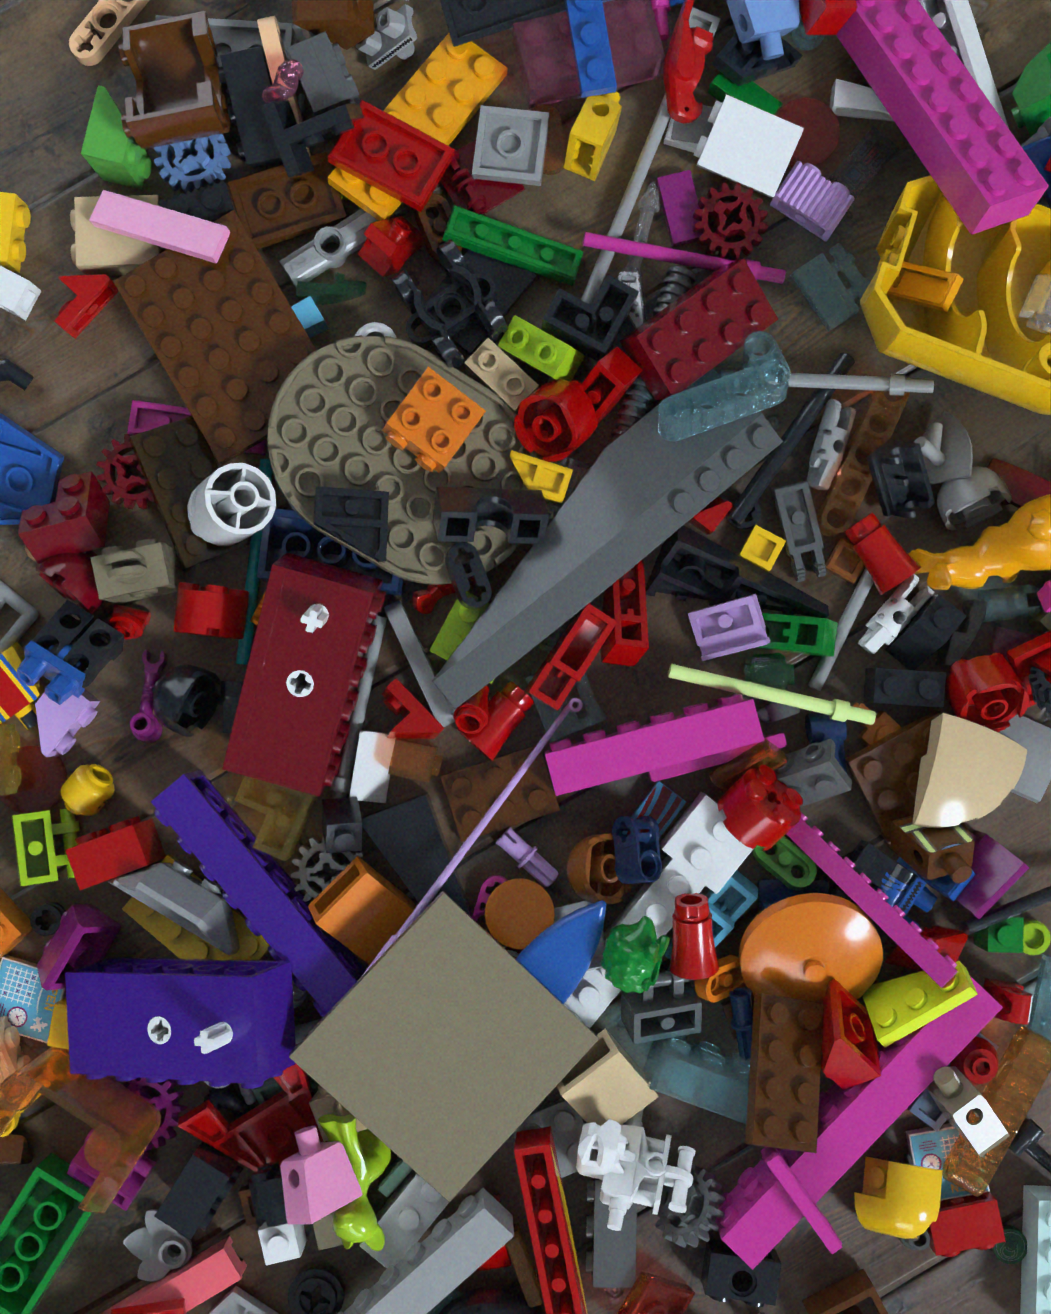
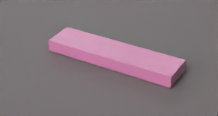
(160, 226)

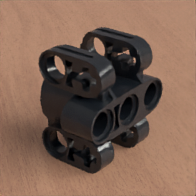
(460, 294)

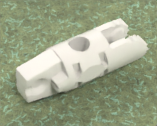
(883, 626)

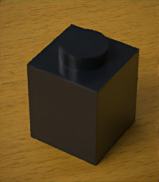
(341, 825)

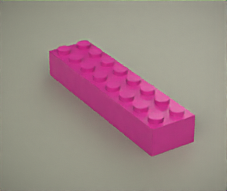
(942, 113)

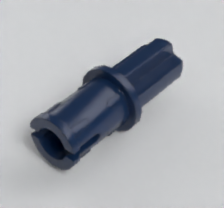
(742, 1020)

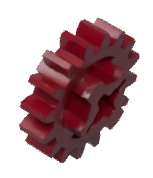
(740, 230)
(126, 481)

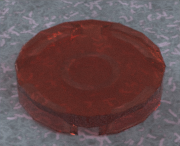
(819, 133)
(40, 781)

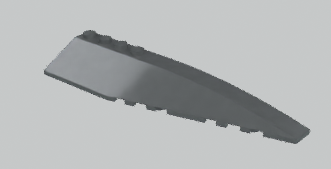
(610, 522)

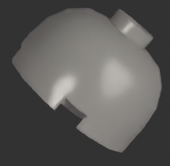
(972, 498)

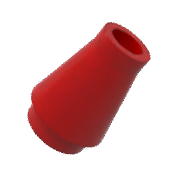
(473, 713)

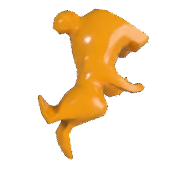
(999, 551)

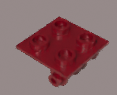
(472, 193)

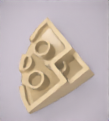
(964, 772)

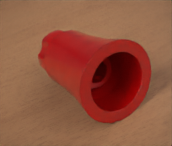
(881, 553)
(505, 713)
(693, 939)

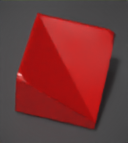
(711, 515)

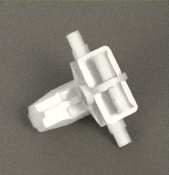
(633, 1167)

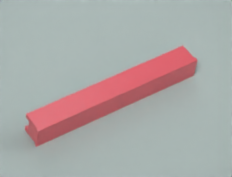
(195, 1281)

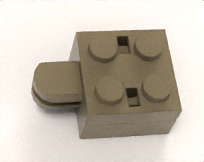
(137, 572)

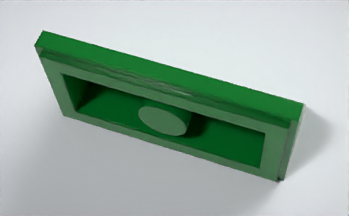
(748, 93)

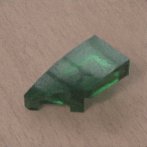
(326, 294)

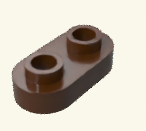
(433, 229)

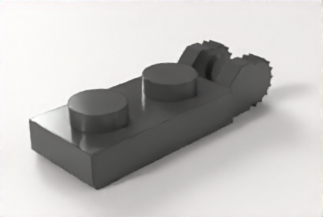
(799, 527)

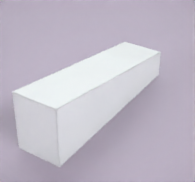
(856, 101)

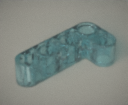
(682, 413)

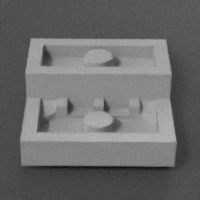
(1037, 767)

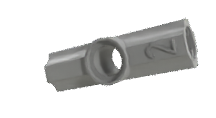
(311, 259)

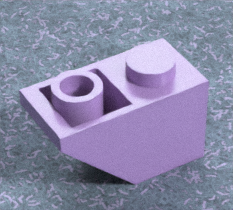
(61, 722)

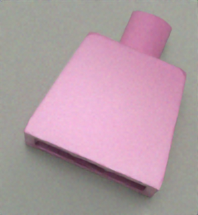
(317, 1178)

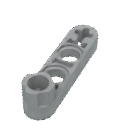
(419, 662)

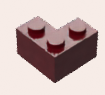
(70, 523)

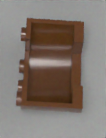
(175, 82)

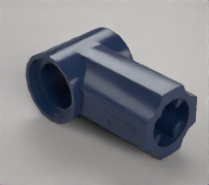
(821, 727)

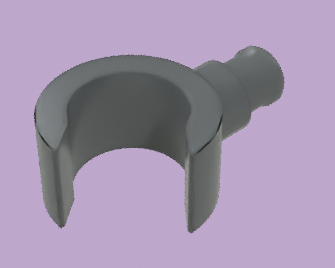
(776, 711)

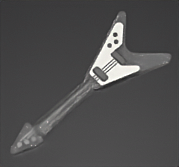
(631, 273)

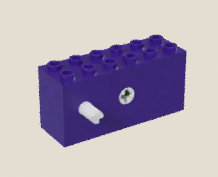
(181, 1020)

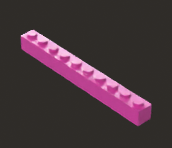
(873, 902)

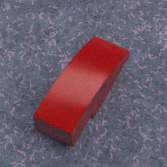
(571, 656)

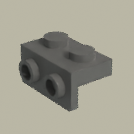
(814, 772)

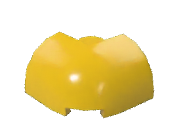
(898, 1198)

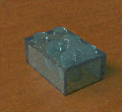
(699, 1076)

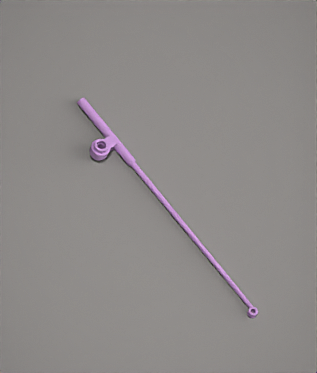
(480, 827)

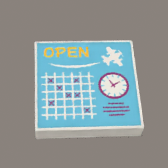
(24, 1000)
(931, 1149)

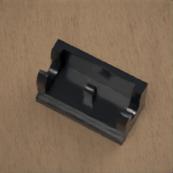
(900, 478)

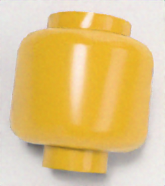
(87, 789)

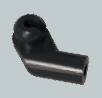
(11, 372)

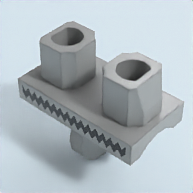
(391, 37)

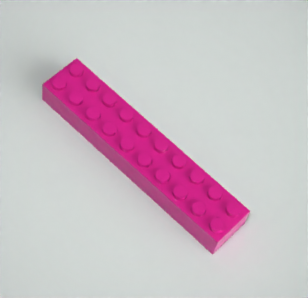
(848, 1124)

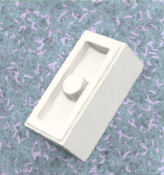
(371, 767)

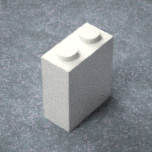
(748, 145)

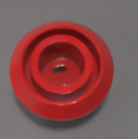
(977, 1061)

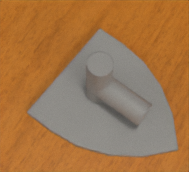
(946, 449)

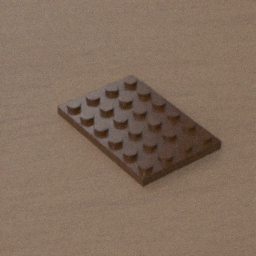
(219, 335)

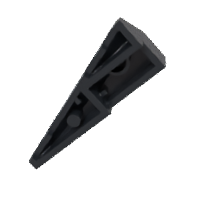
(704, 570)

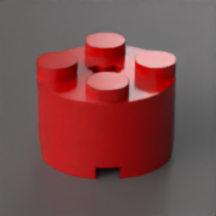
(555, 419)
(211, 611)
(986, 691)
(760, 808)

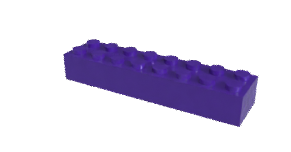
(257, 887)

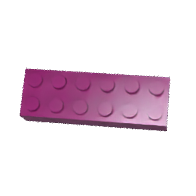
(653, 745)

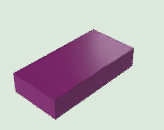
(678, 205)

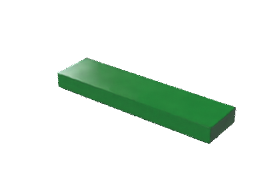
(513, 245)

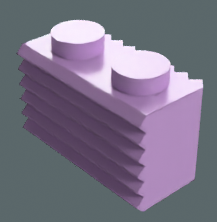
(812, 200)

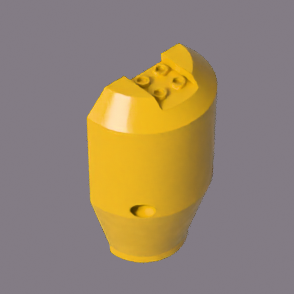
(980, 335)

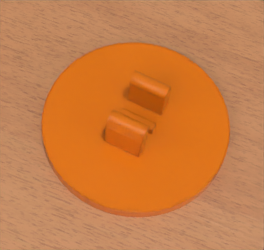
(518, 912)

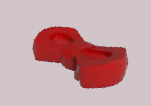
(426, 599)

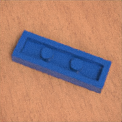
(591, 47)

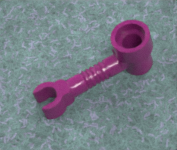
(154, 727)

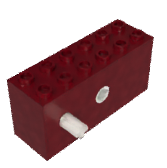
(303, 674)

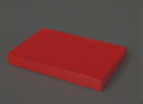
(392, 156)

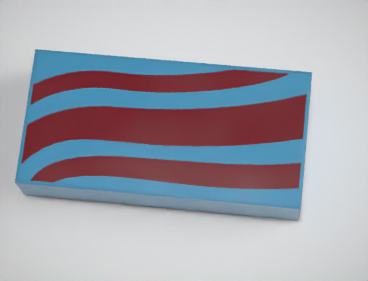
(661, 805)

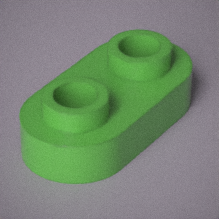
(786, 858)

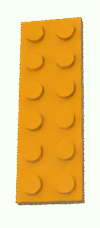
(435, 101)

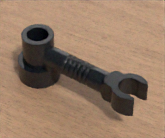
(1027, 1139)

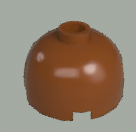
(593, 870)

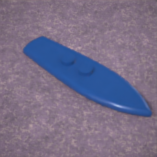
(565, 950)

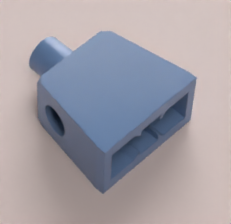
(764, 22)

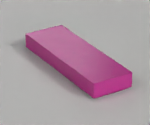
(802, 1199)

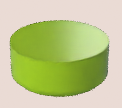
(1035, 937)

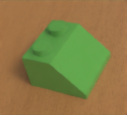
(109, 149)

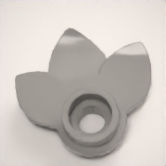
(153, 1247)

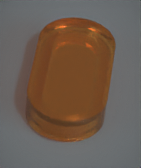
(555, 146)

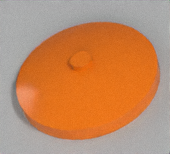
(808, 942)

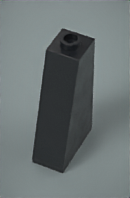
(415, 847)

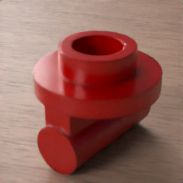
(129, 621)

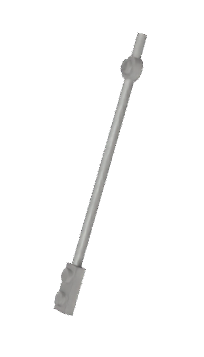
(697, 18)

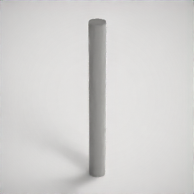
(843, 629)

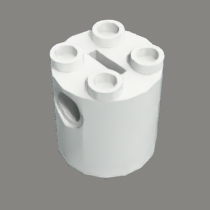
(231, 504)

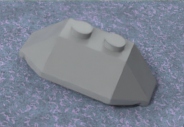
(184, 900)

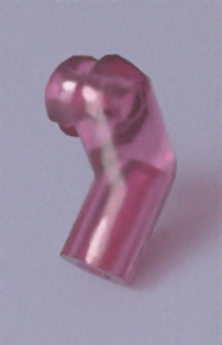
(285, 82)

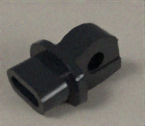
(229, 699)

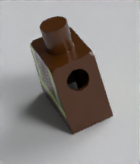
(934, 850)

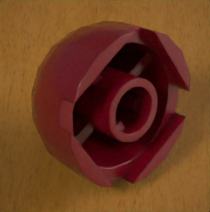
(72, 578)

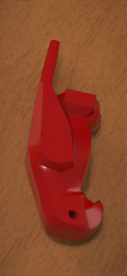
(685, 66)

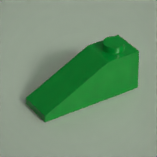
(800, 634)

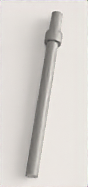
(896, 384)
(342, 782)

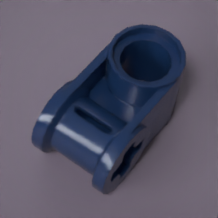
(637, 853)

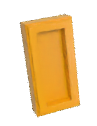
(925, 286)

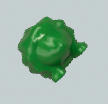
(634, 956)

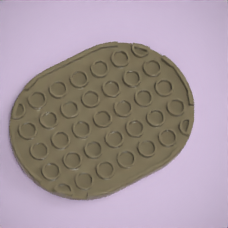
(331, 435)

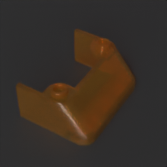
(120, 1118)

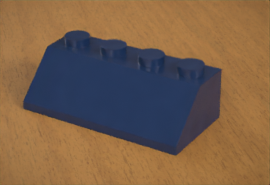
(293, 535)

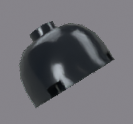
(185, 698)

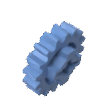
(192, 162)

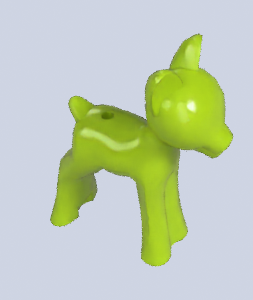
(369, 1159)

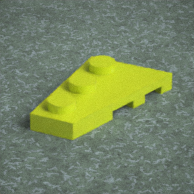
(913, 1001)

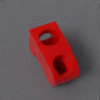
(1012, 998)

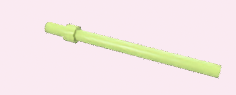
(836, 709)

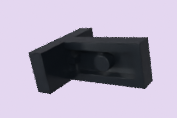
(295, 138)

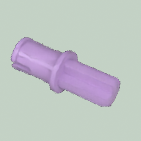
(527, 857)

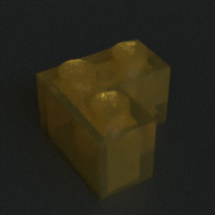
(285, 815)

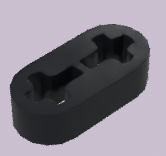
(475, 572)

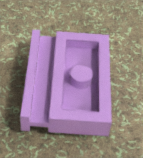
(729, 627)

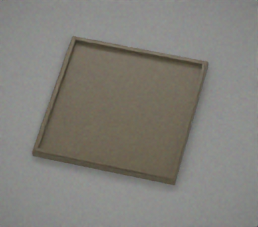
(444, 1046)

